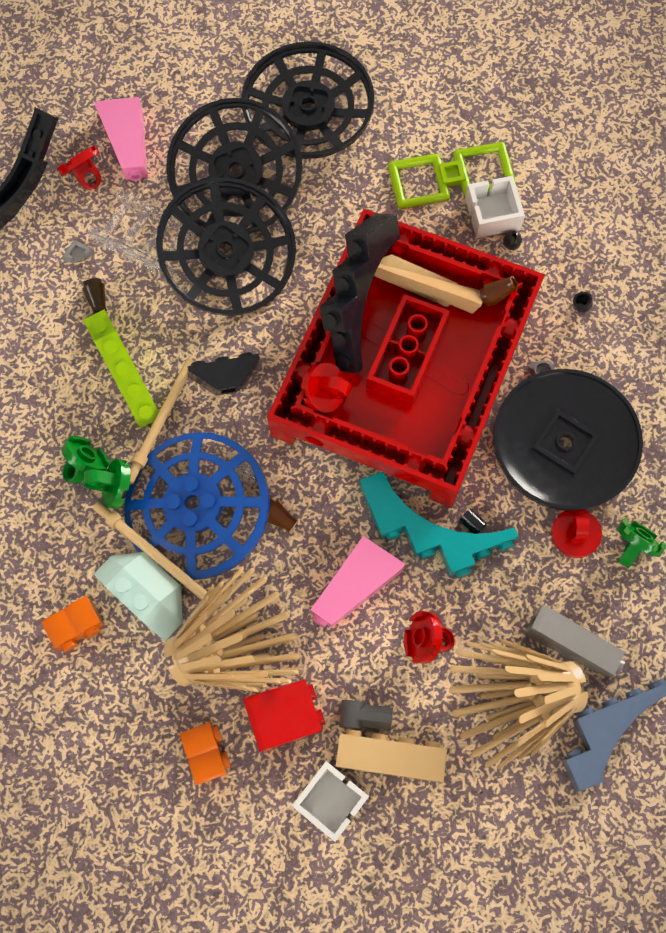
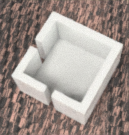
(498, 211)
(329, 801)

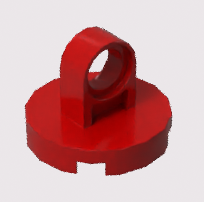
(80, 165)
(324, 387)
(576, 533)
(425, 637)

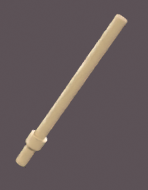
(140, 459)
(115, 521)

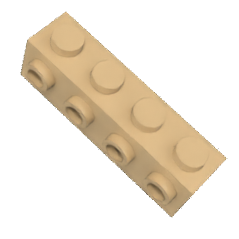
(391, 757)

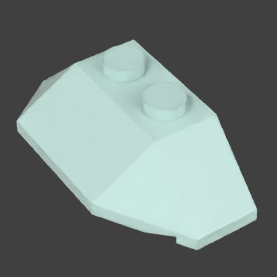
(144, 590)

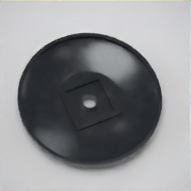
(573, 406)

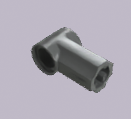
(359, 716)

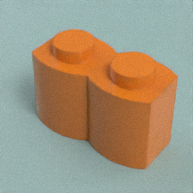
(73, 624)
(204, 753)

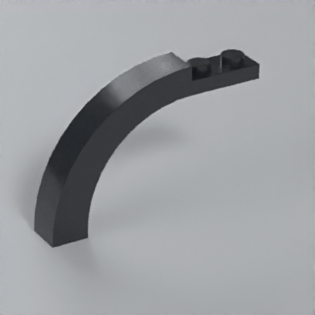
(28, 166)

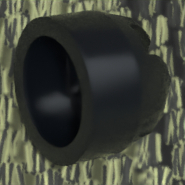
(507, 240)
(586, 301)

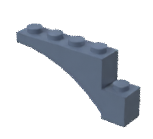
(601, 732)

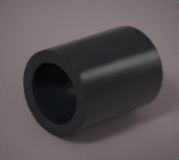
(473, 521)

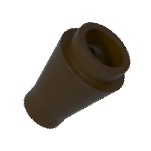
(95, 294)

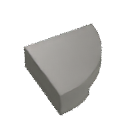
(77, 252)

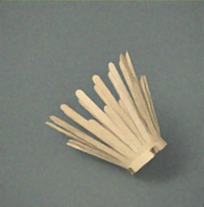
(201, 648)
(547, 691)

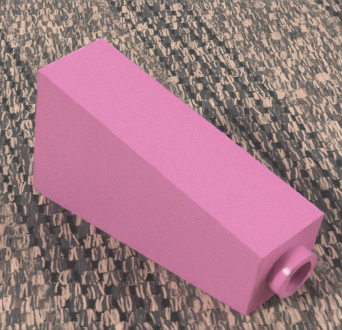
(126, 133)
(356, 581)

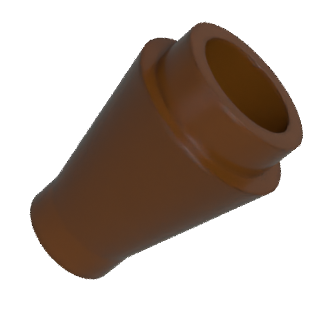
(496, 291)
(280, 516)

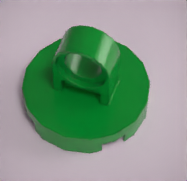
(81, 458)
(110, 482)
(639, 540)

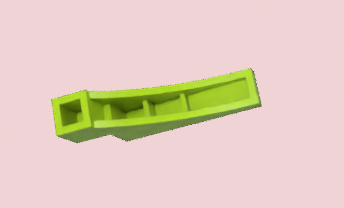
(122, 368)

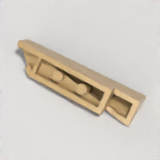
(428, 284)

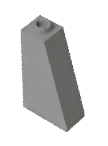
(574, 642)

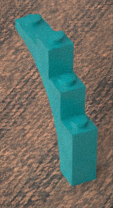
(456, 548)

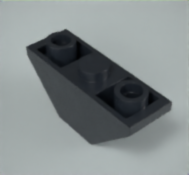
(224, 374)

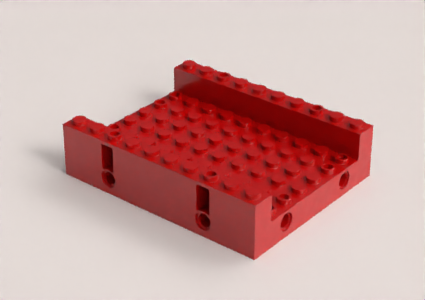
(424, 369)

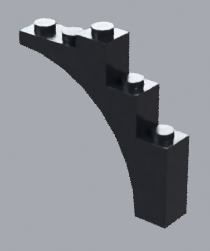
(352, 281)

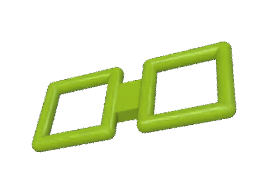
(447, 173)

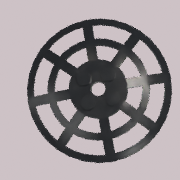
(311, 92)
(235, 153)
(225, 233)

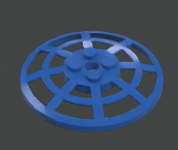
(209, 507)

